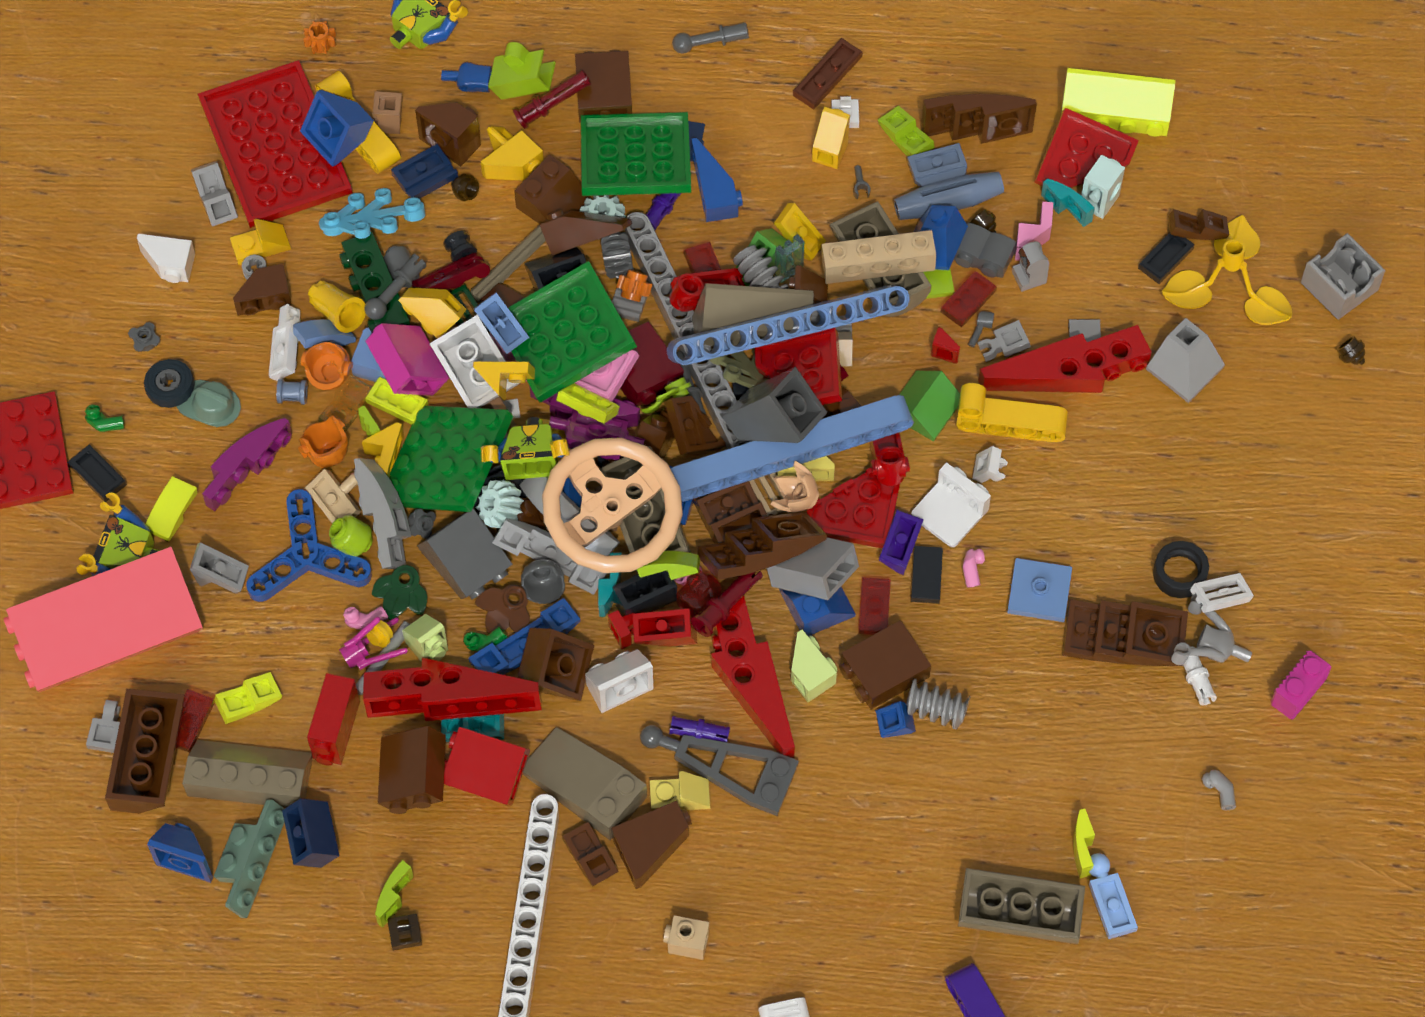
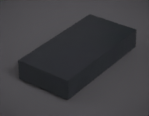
(1165, 257)
(96, 473)
(926, 574)

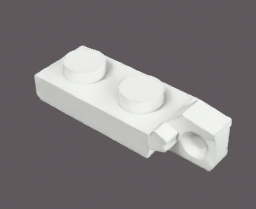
(284, 344)

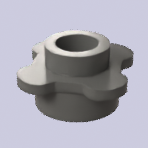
(144, 344)
(421, 523)

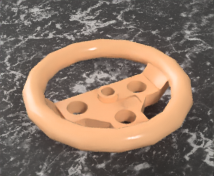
(581, 469)

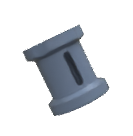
(292, 391)

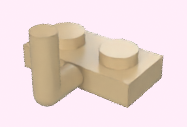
(333, 496)

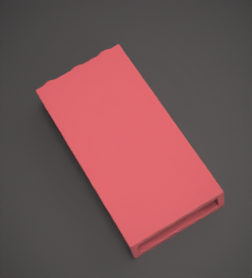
(102, 620)

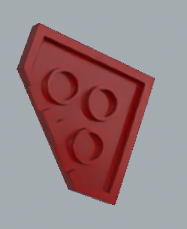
(1077, 147)
(814, 357)
(857, 511)

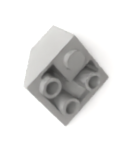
(1186, 361)

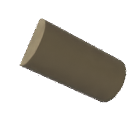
(871, 223)
(645, 521)
(1021, 906)

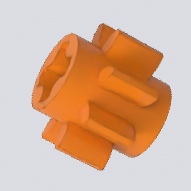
(319, 37)
(634, 285)

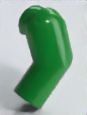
(101, 422)
(478, 641)

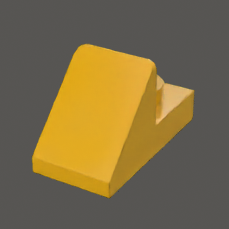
(794, 222)
(264, 241)
(498, 372)
(385, 446)

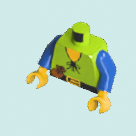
(424, 21)
(527, 451)
(121, 542)

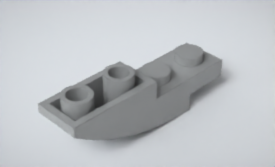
(382, 501)

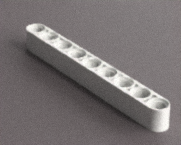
(530, 909)

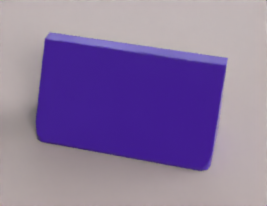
(900, 541)

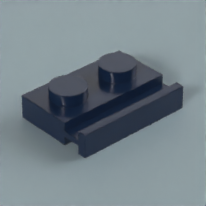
(424, 172)

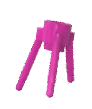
(355, 650)

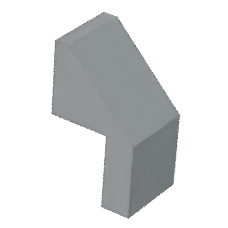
(214, 193)

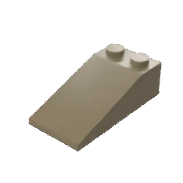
(585, 781)

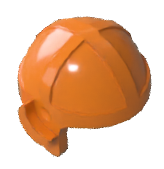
(326, 365)
(324, 443)

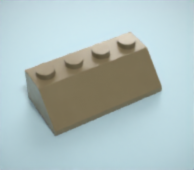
(735, 304)
(246, 773)

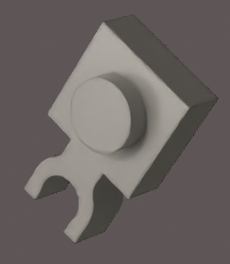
(1008, 340)

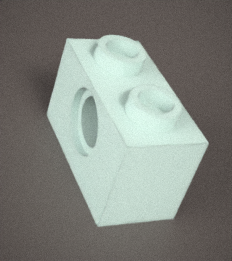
(1103, 185)

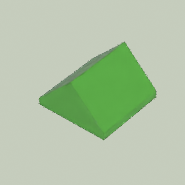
(930, 401)

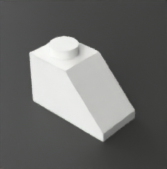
(168, 256)

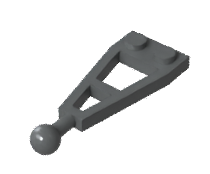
(773, 781)

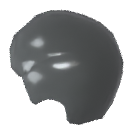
(543, 581)

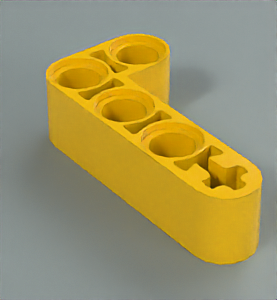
(377, 148)
(1008, 417)

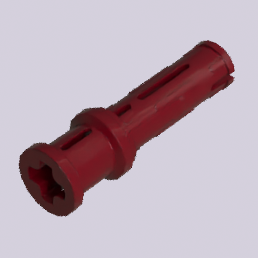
(538, 103)
(718, 608)

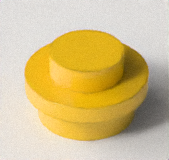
(380, 635)

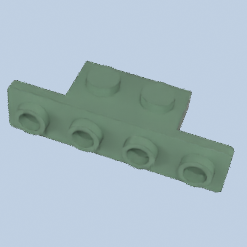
(248, 857)

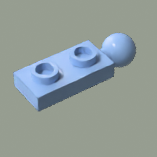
(1111, 899)

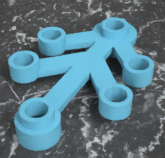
(370, 216)

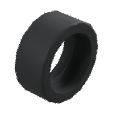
(1186, 550)

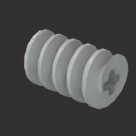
(756, 268)
(937, 704)

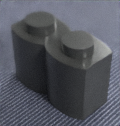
(985, 251)

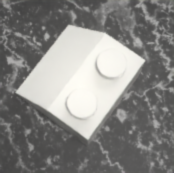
(620, 680)

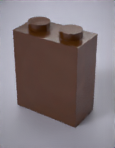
(609, 83)
(884, 665)
(411, 769)

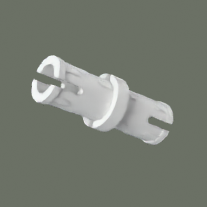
(1198, 678)

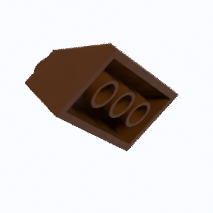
(144, 751)

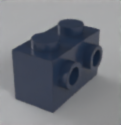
(310, 833)

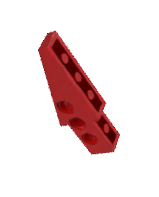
(1044, 367)
(447, 692)
(762, 694)

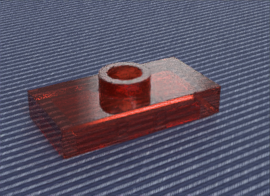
(701, 258)
(968, 299)
(874, 605)
(194, 715)

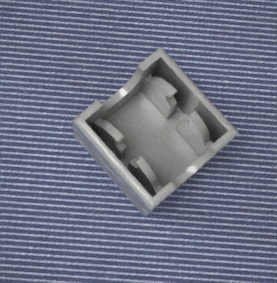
(1343, 276)

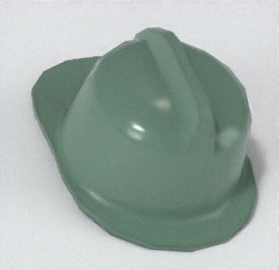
(211, 404)

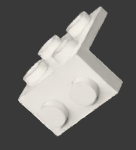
(952, 506)

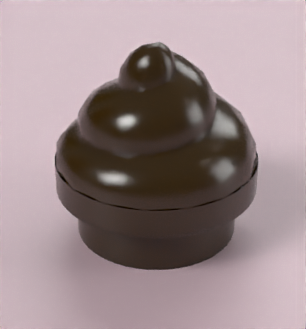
(465, 187)
(985, 220)
(1352, 351)

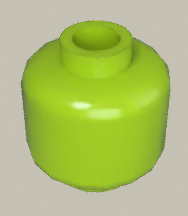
(350, 535)

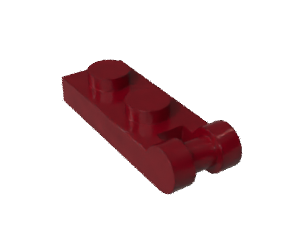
(454, 274)

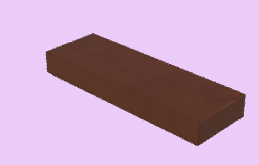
(827, 73)

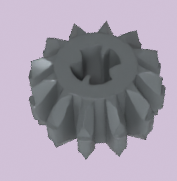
(616, 254)

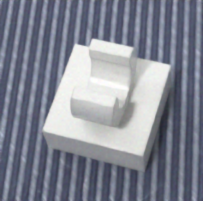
(850, 107)
(988, 464)

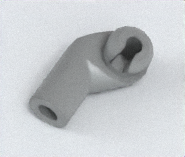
(1223, 785)

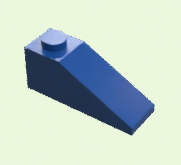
(715, 185)

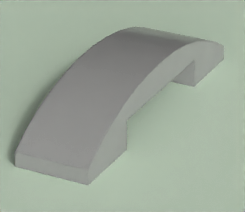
(534, 489)
(539, 545)

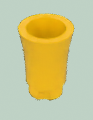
(339, 307)

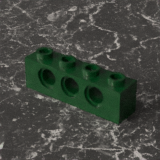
(366, 252)

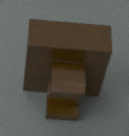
(404, 931)

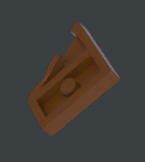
(691, 426)

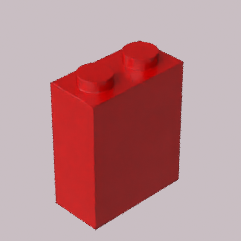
(333, 719)
(485, 766)

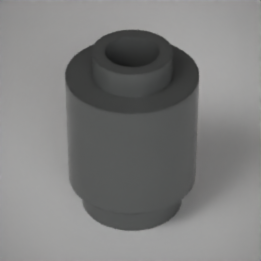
(396, 258)

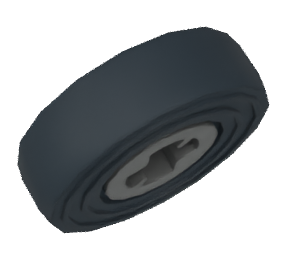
(180, 388)

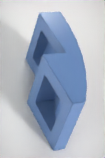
(320, 331)

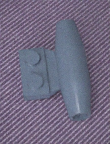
(945, 183)

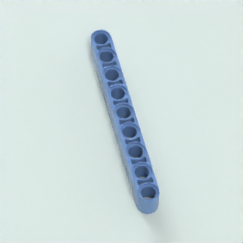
(802, 324)
(764, 458)

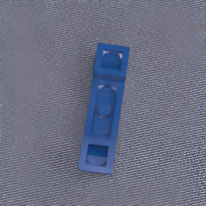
(509, 653)

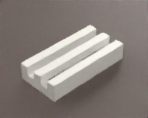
(1224, 597)

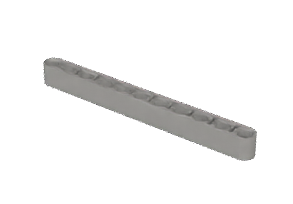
(702, 374)

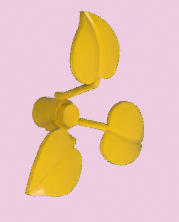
(1191, 291)

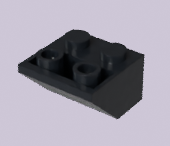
(551, 267)

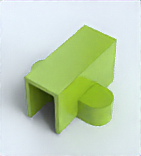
(520, 72)

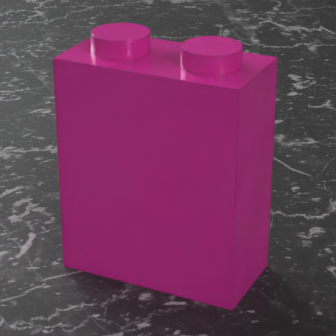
(407, 359)

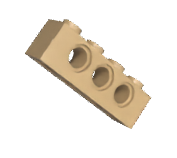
(878, 257)

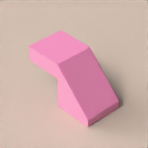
(1032, 232)

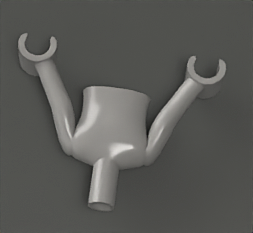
(1212, 643)

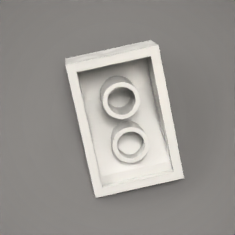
(459, 350)

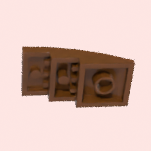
(984, 115)
(729, 510)
(763, 546)
(1123, 632)

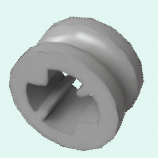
(251, 261)

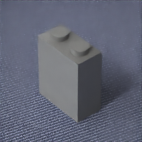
(818, 570)

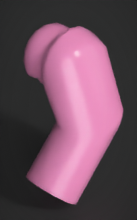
(970, 569)
(359, 620)

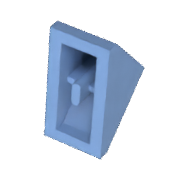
(501, 323)
(364, 362)

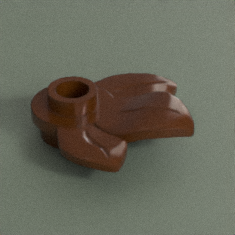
(501, 611)

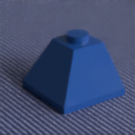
(335, 126)
(947, 230)
(817, 614)
(179, 851)

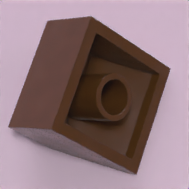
(450, 127)
(549, 189)
(556, 662)

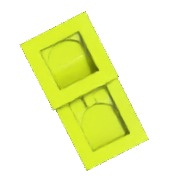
(170, 507)
(249, 698)
(1082, 839)

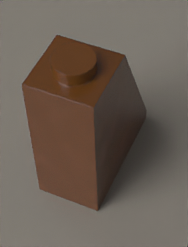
(650, 840)

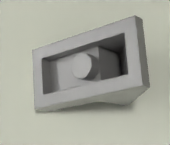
(215, 567)

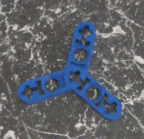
(317, 557)

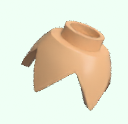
(798, 491)

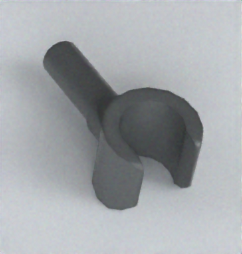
(860, 183)
(985, 320)

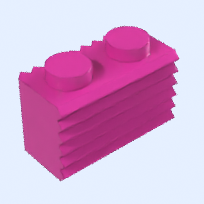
(1300, 684)

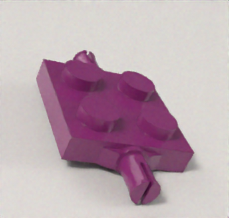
(582, 429)

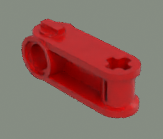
(689, 286)
(888, 460)

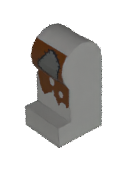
(1032, 267)

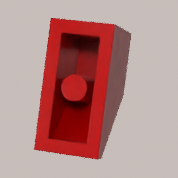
(664, 628)

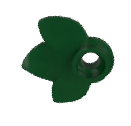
(401, 596)

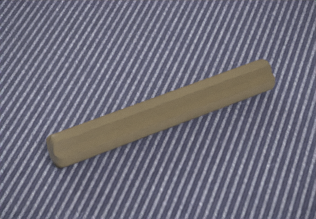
(509, 263)

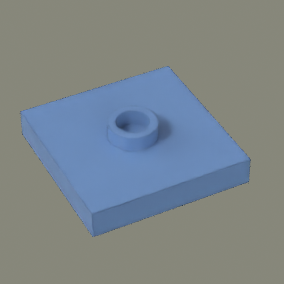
(1039, 590)

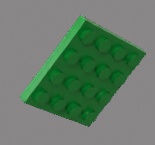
(635, 154)
(569, 331)
(442, 457)

